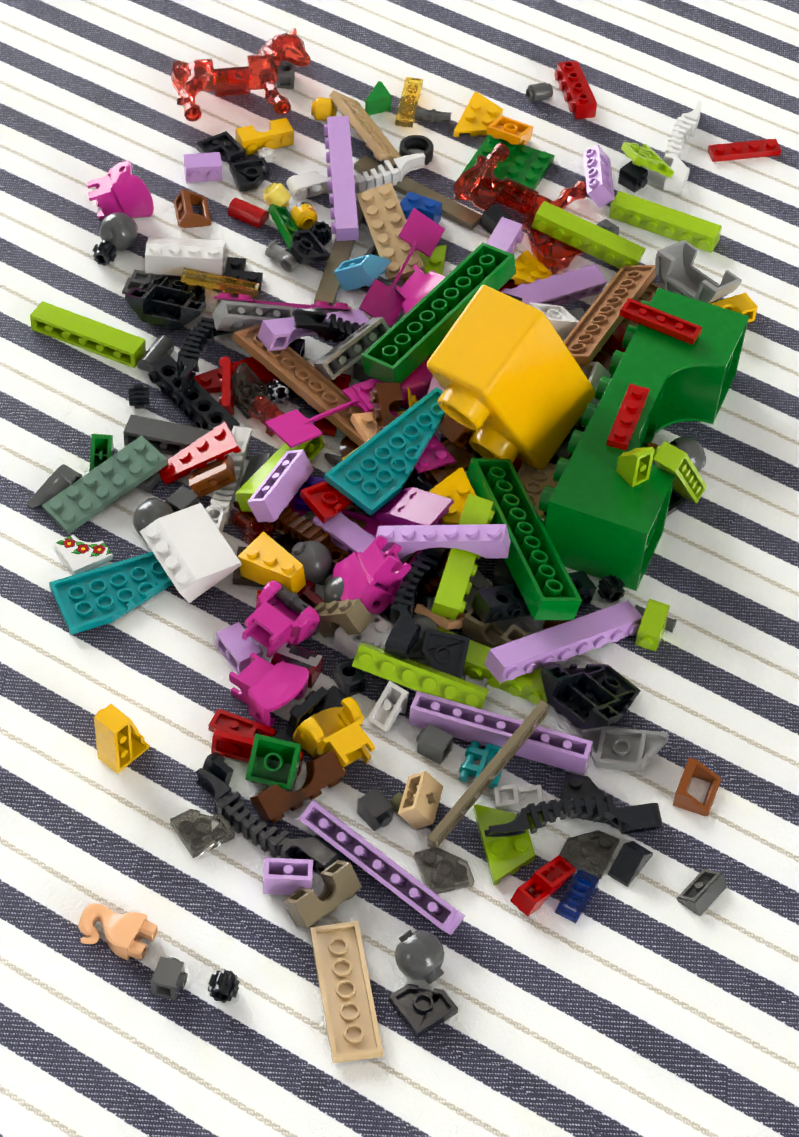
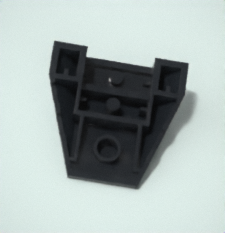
(167, 302)
(588, 695)

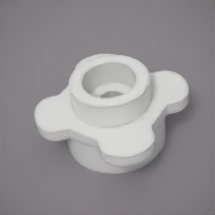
(267, 153)

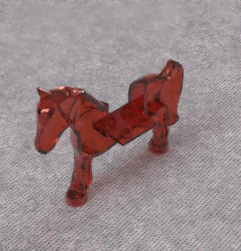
(258, 74)
(487, 190)

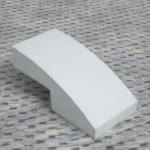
(514, 798)

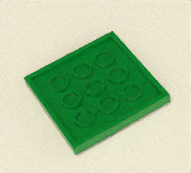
(523, 164)

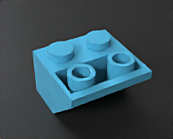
(360, 271)

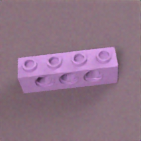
(598, 176)

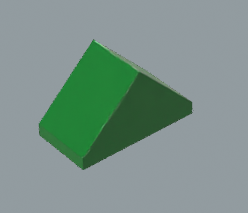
(378, 100)
(101, 449)

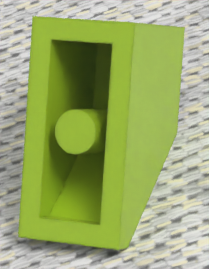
(635, 465)
(652, 625)

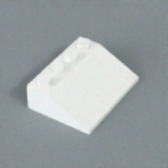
(172, 254)
(191, 550)

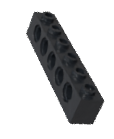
(195, 401)
(507, 602)

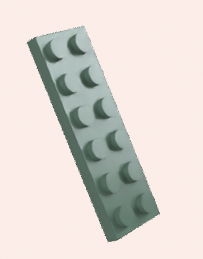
(105, 484)

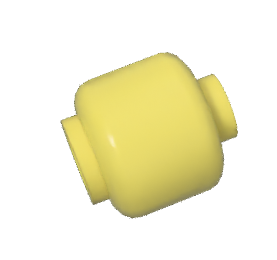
(277, 195)

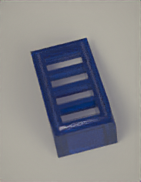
(584, 882)

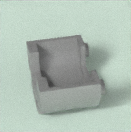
(680, 277)

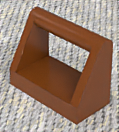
(184, 212)
(213, 477)
(687, 802)

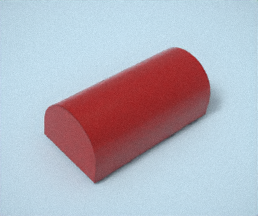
(247, 212)

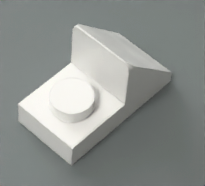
(388, 706)

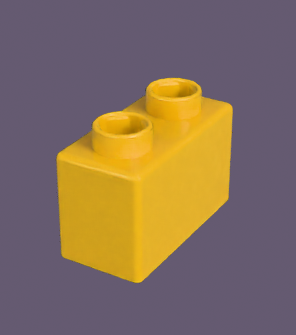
(509, 379)

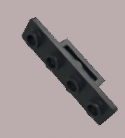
(313, 703)

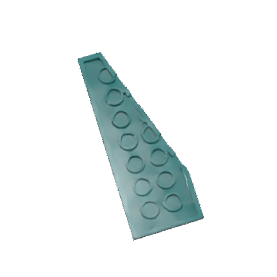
(385, 461)
(108, 591)

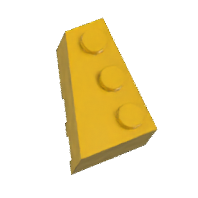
(268, 561)
(117, 739)

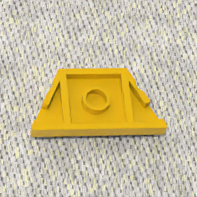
(477, 116)
(529, 269)
(457, 488)

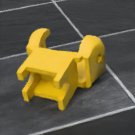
(338, 731)

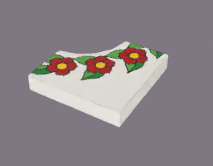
(82, 555)

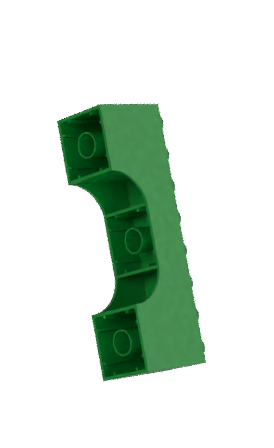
(592, 511)

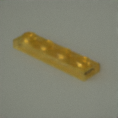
(409, 102)
(213, 281)

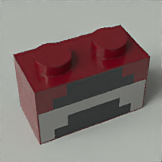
(301, 657)

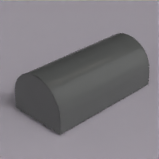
(159, 348)

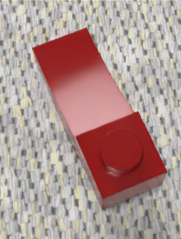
(542, 885)

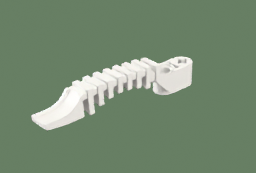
(682, 129)
(314, 184)
(223, 498)

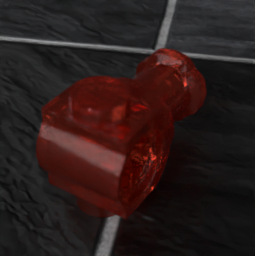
(251, 527)

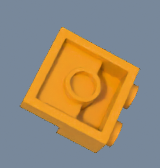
(510, 130)

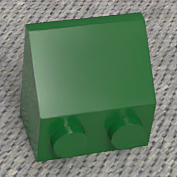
(274, 762)

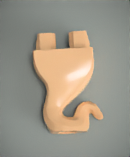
(120, 930)

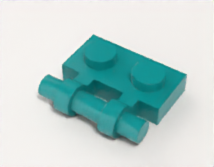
(473, 753)

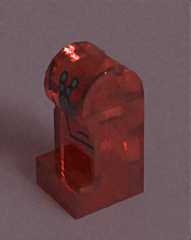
(264, 410)

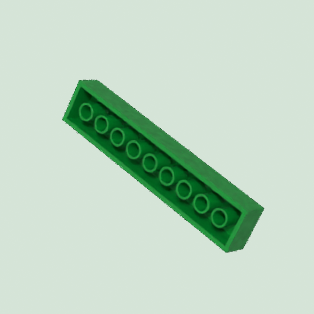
(429, 321)
(531, 554)

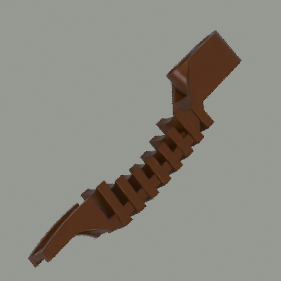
(305, 531)

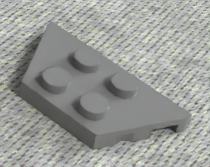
(624, 747)

